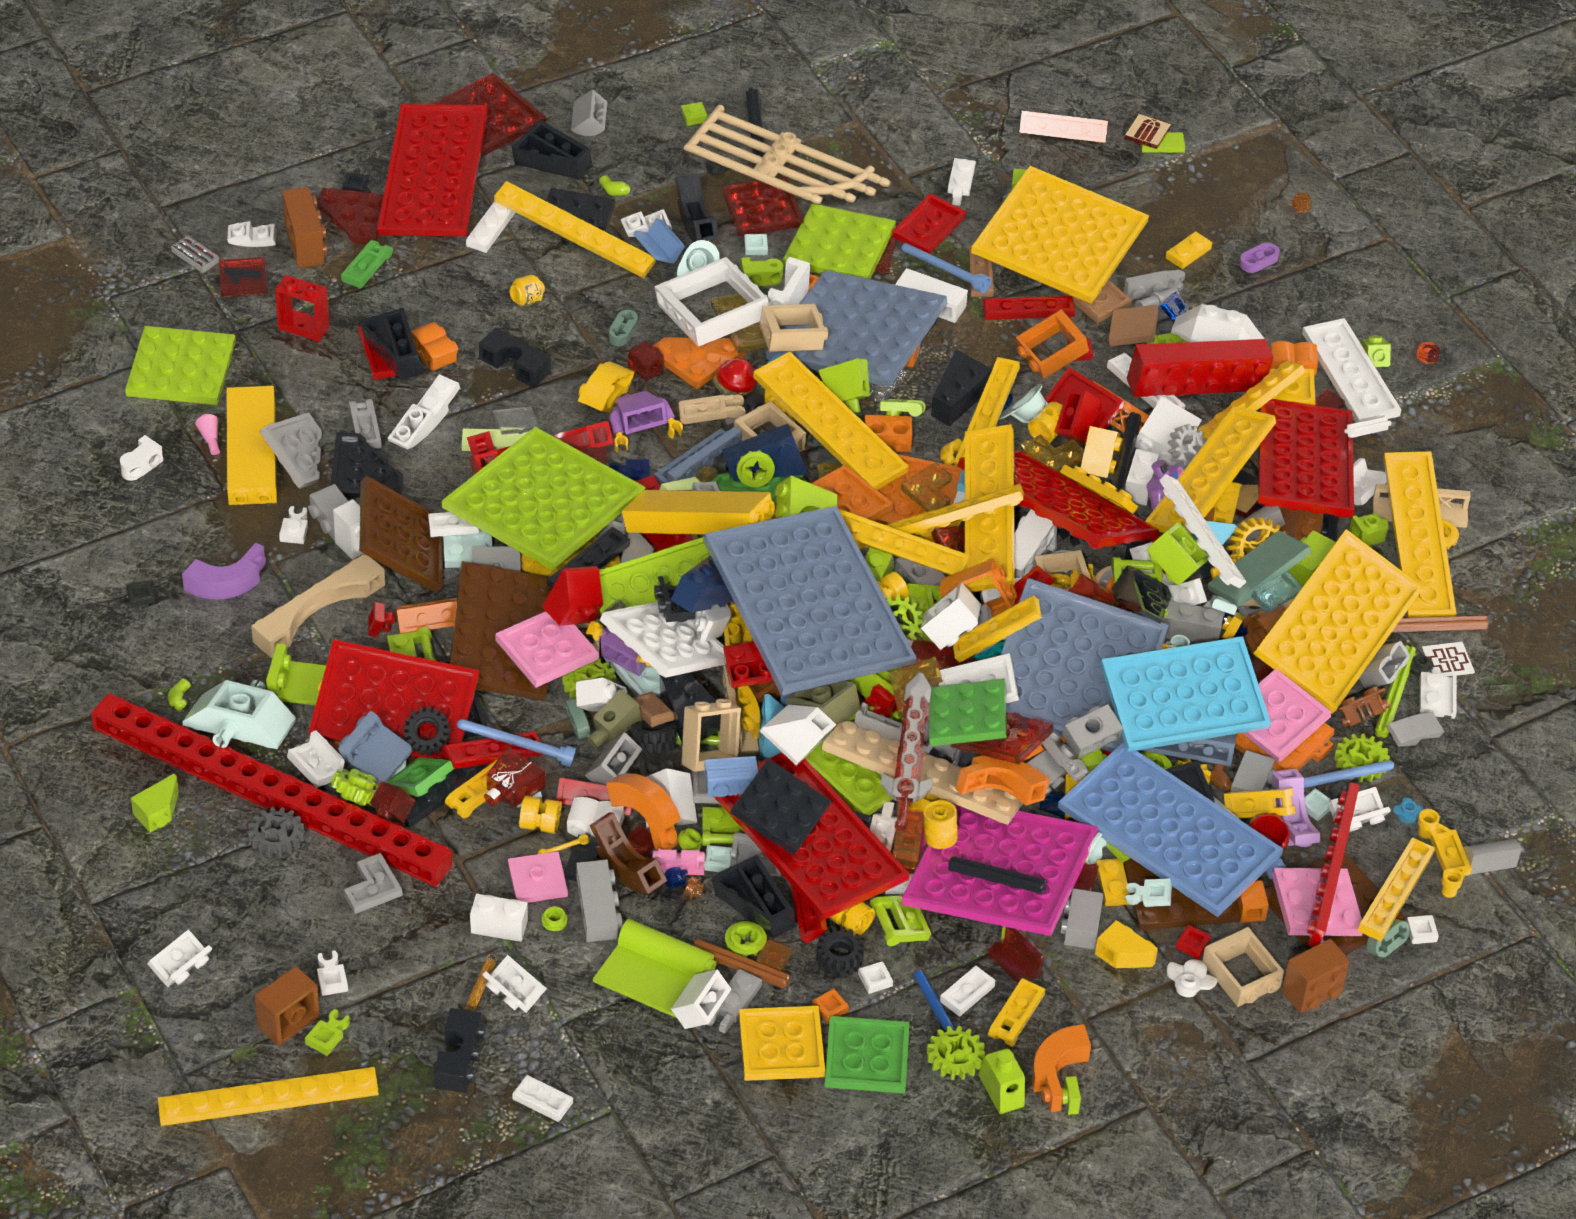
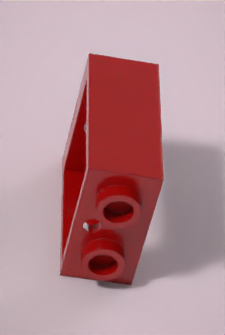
(289, 320)

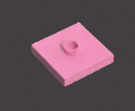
(537, 877)

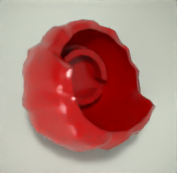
(1272, 827)

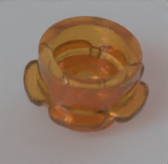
(1301, 202)
(693, 888)

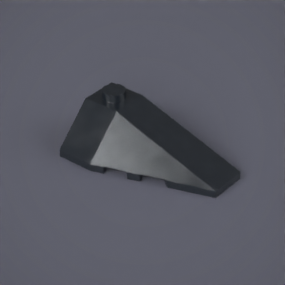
(1142, 594)

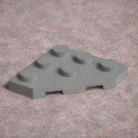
(296, 447)

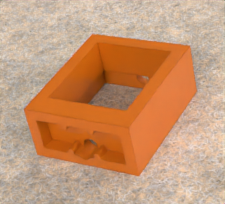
(1042, 331)
(979, 571)

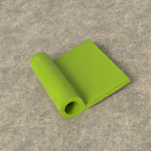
(652, 966)

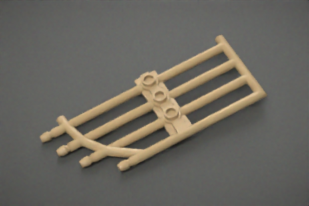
(777, 156)

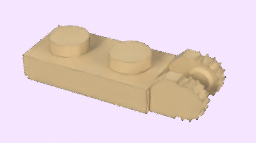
(711, 408)

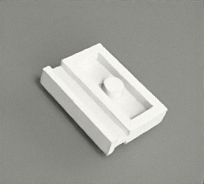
(1437, 694)

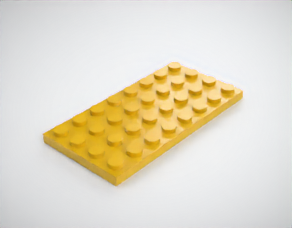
(1338, 620)

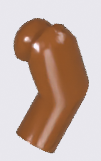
(1220, 778)

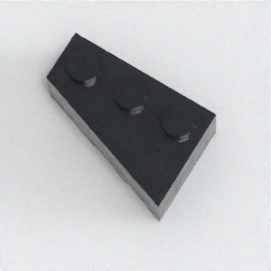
(552, 152)
(393, 342)
(685, 691)
(755, 896)

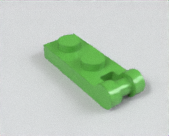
(366, 264)

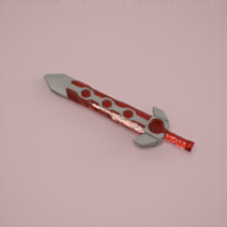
(910, 751)

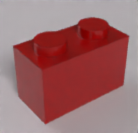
(1077, 415)

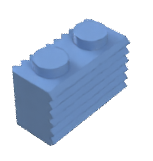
(729, 775)

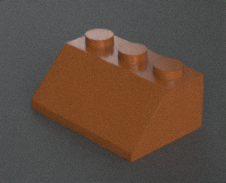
(1300, 522)

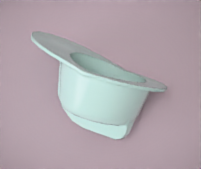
(697, 255)
(1026, 407)

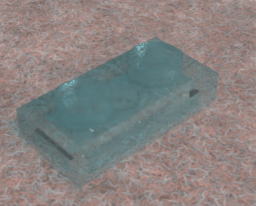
(1276, 592)

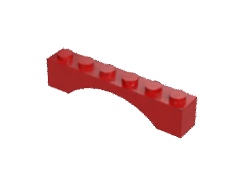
(588, 436)

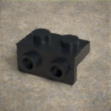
(671, 610)

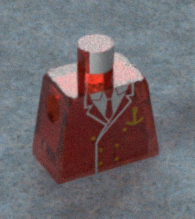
(513, 779)

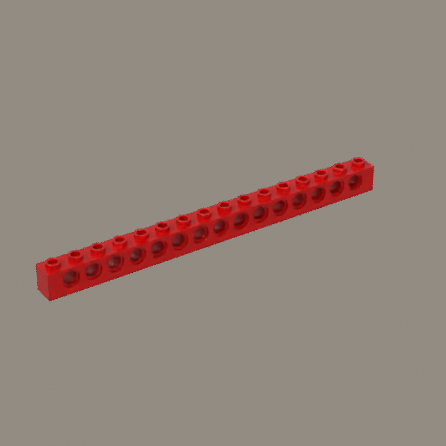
(271, 788)

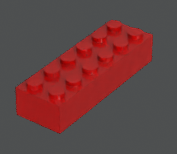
(1198, 367)

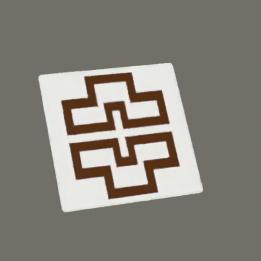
(1449, 659)

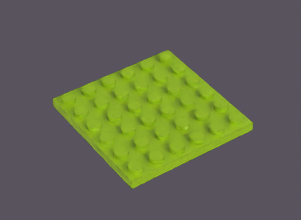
(543, 498)

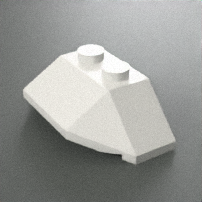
(1214, 324)

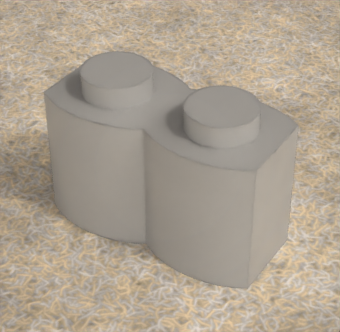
(1385, 665)

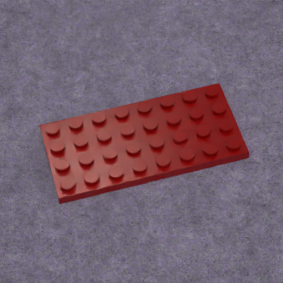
(433, 170)
(1307, 459)
(1075, 506)
(838, 860)

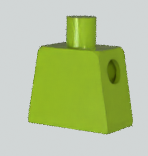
(848, 382)
(1001, 1072)

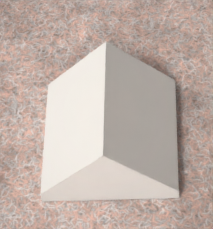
(679, 788)

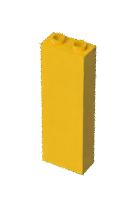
(249, 457)
(695, 511)

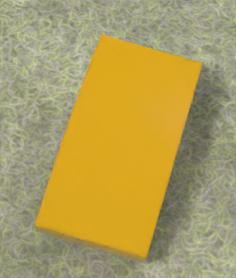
(750, 711)

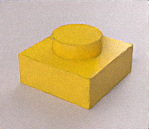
(1231, 625)

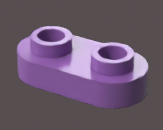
(1259, 257)

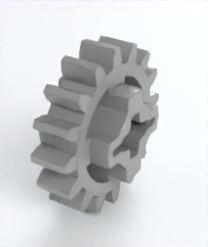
(1185, 444)

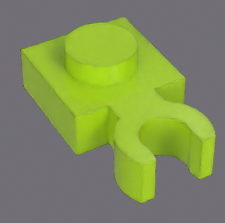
(327, 1035)

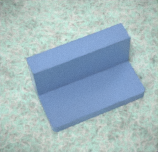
(661, 242)

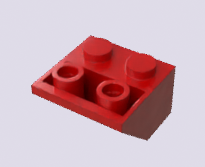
(745, 665)

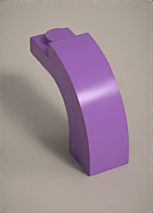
(226, 581)

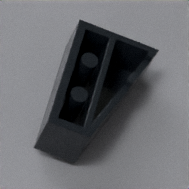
(959, 388)

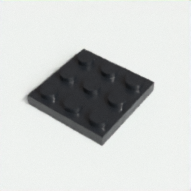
(780, 807)

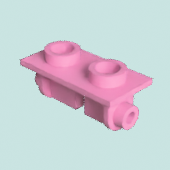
(687, 859)

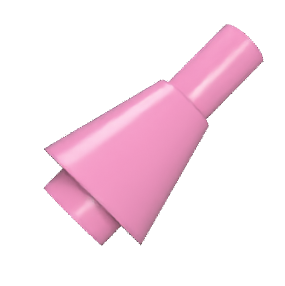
(208, 427)

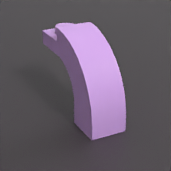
(1301, 829)

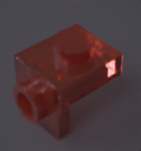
(1087, 878)

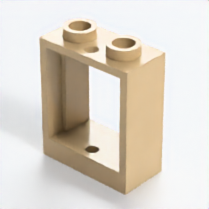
(793, 339)
(771, 413)
(1062, 562)
(728, 732)
(1233, 946)

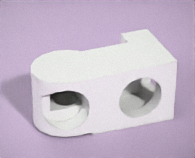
(141, 459)

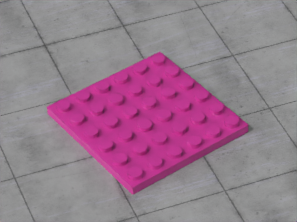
(1027, 845)

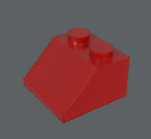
(575, 596)

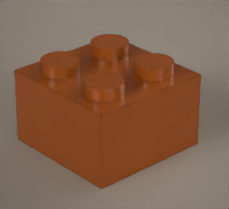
(1315, 976)
(287, 1006)

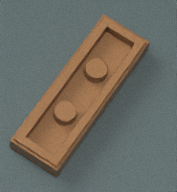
(977, 266)

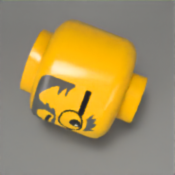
(527, 290)

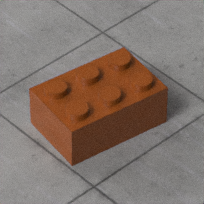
(304, 227)

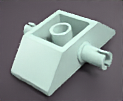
(241, 714)

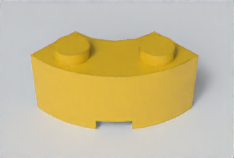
(605, 386)

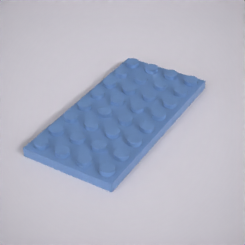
(1171, 829)

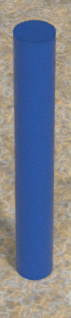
(933, 1000)

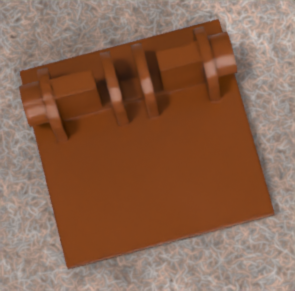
(1371, 696)

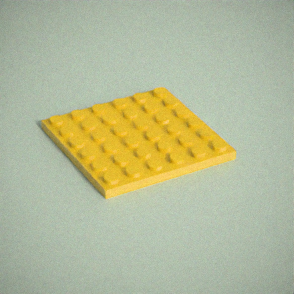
(1060, 234)

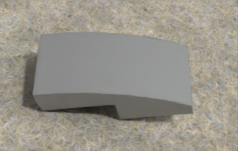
(1414, 728)

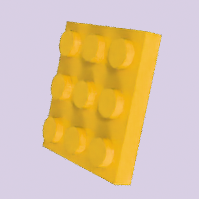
(781, 1043)

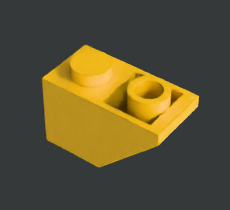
(1125, 948)

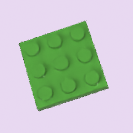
(967, 712)
(867, 1054)

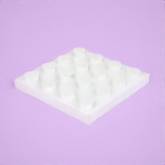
(668, 646)

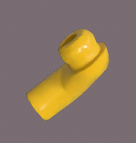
(948, 450)

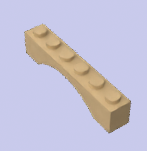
(354, 580)

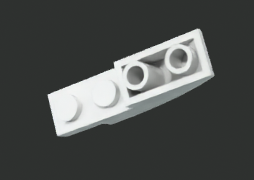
(426, 415)

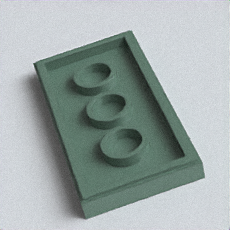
(1261, 566)

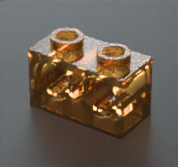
(908, 842)

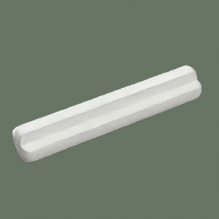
(1367, 427)

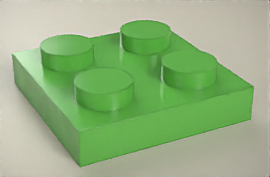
(421, 775)

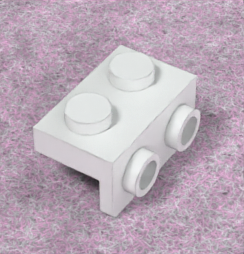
(1365, 481)
(316, 760)
(1367, 809)
(178, 958)
(516, 983)

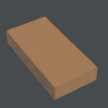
(653, 709)

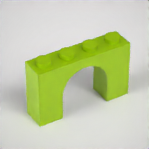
(799, 496)

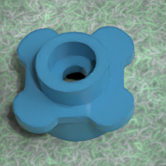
(1407, 811)

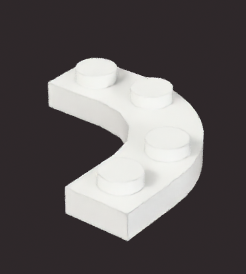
(1188, 592)

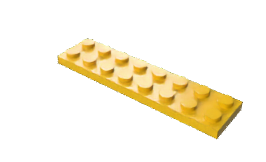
(830, 421)
(1216, 464)
(990, 469)
(1419, 531)

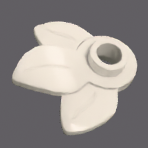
(1190, 977)

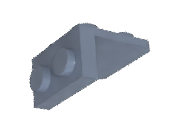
(374, 748)

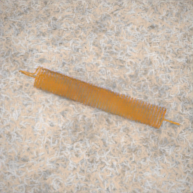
(482, 985)

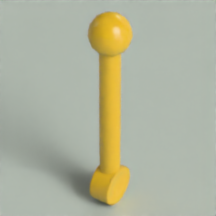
(583, 840)

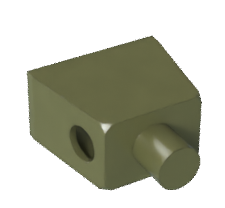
(615, 719)

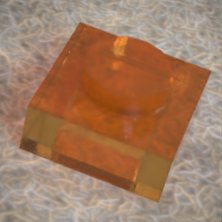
(775, 955)

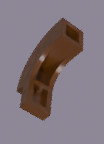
(629, 866)

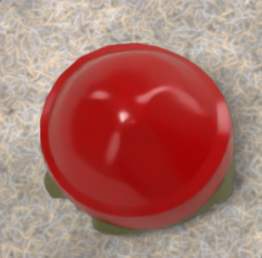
(735, 377)

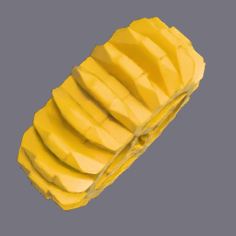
(1245, 529)

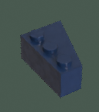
(777, 444)
(702, 588)

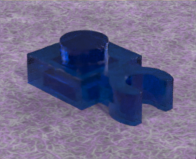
(633, 469)

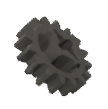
(274, 832)

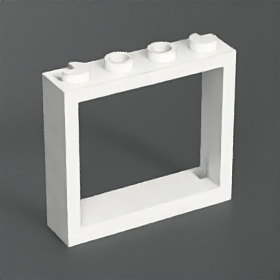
(722, 270)

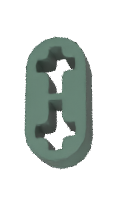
(619, 326)
(577, 718)
(1395, 936)

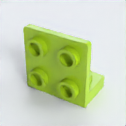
(293, 680)

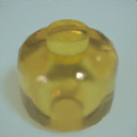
(706, 473)

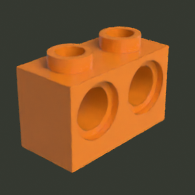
(892, 430)

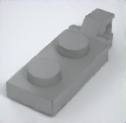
(1064, 756)

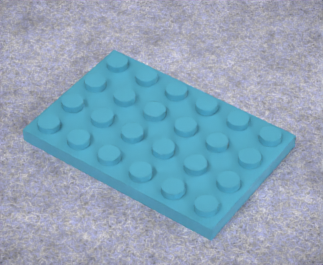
(1185, 694)

